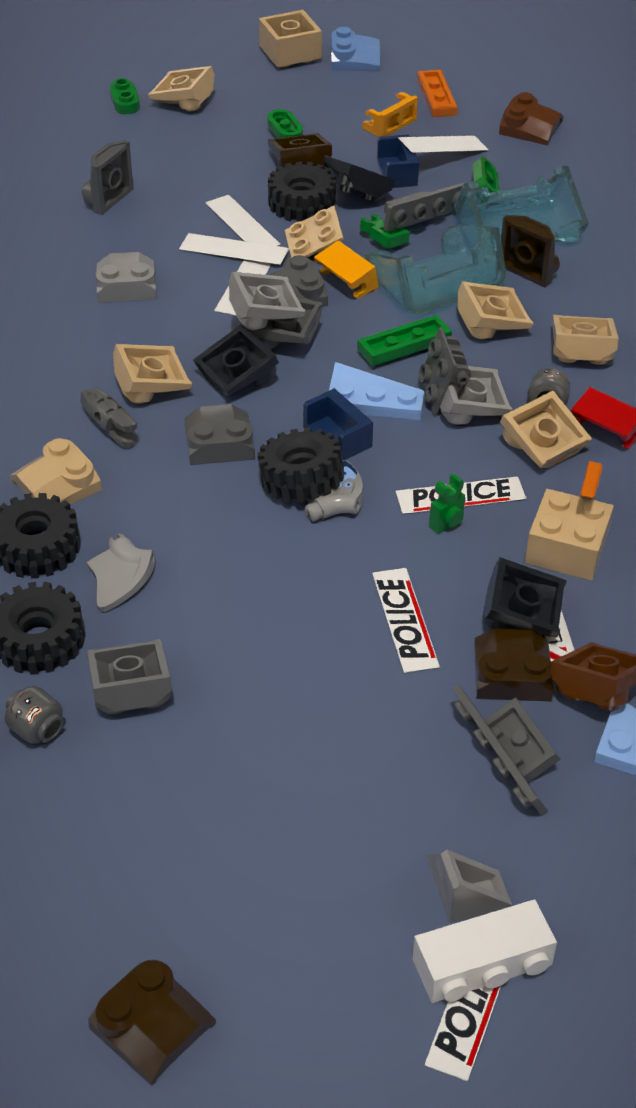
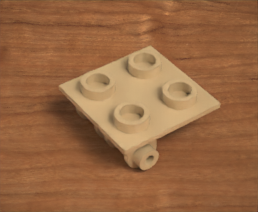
(314, 233)

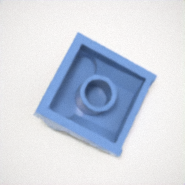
(354, 51)

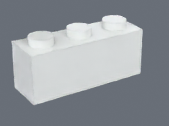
(484, 951)

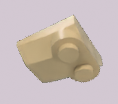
(185, 87)
(490, 309)
(584, 339)
(147, 371)
(545, 430)
(59, 472)

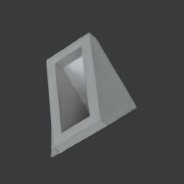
(467, 886)

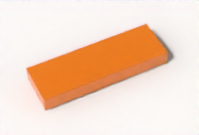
(437, 93)
(590, 480)

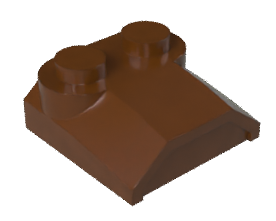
(529, 120)
(595, 675)

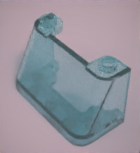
(548, 202)
(467, 255)

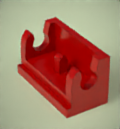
(608, 414)

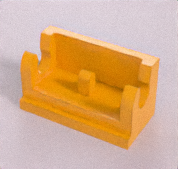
(392, 118)
(348, 267)

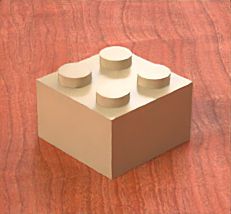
(290, 38)
(569, 534)

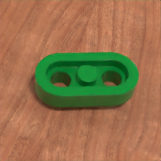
(124, 96)
(283, 123)
(486, 175)

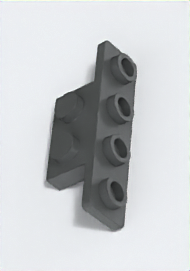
(420, 207)
(517, 741)

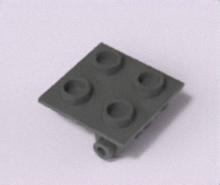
(443, 366)

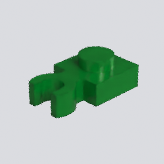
(377, 233)
(449, 507)

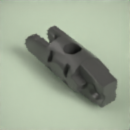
(110, 416)

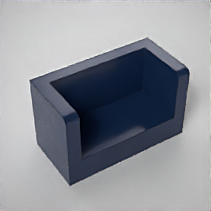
(397, 161)
(342, 419)

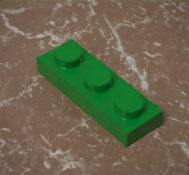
(401, 340)

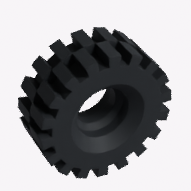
(301, 190)
(301, 465)
(41, 551)
(36, 608)

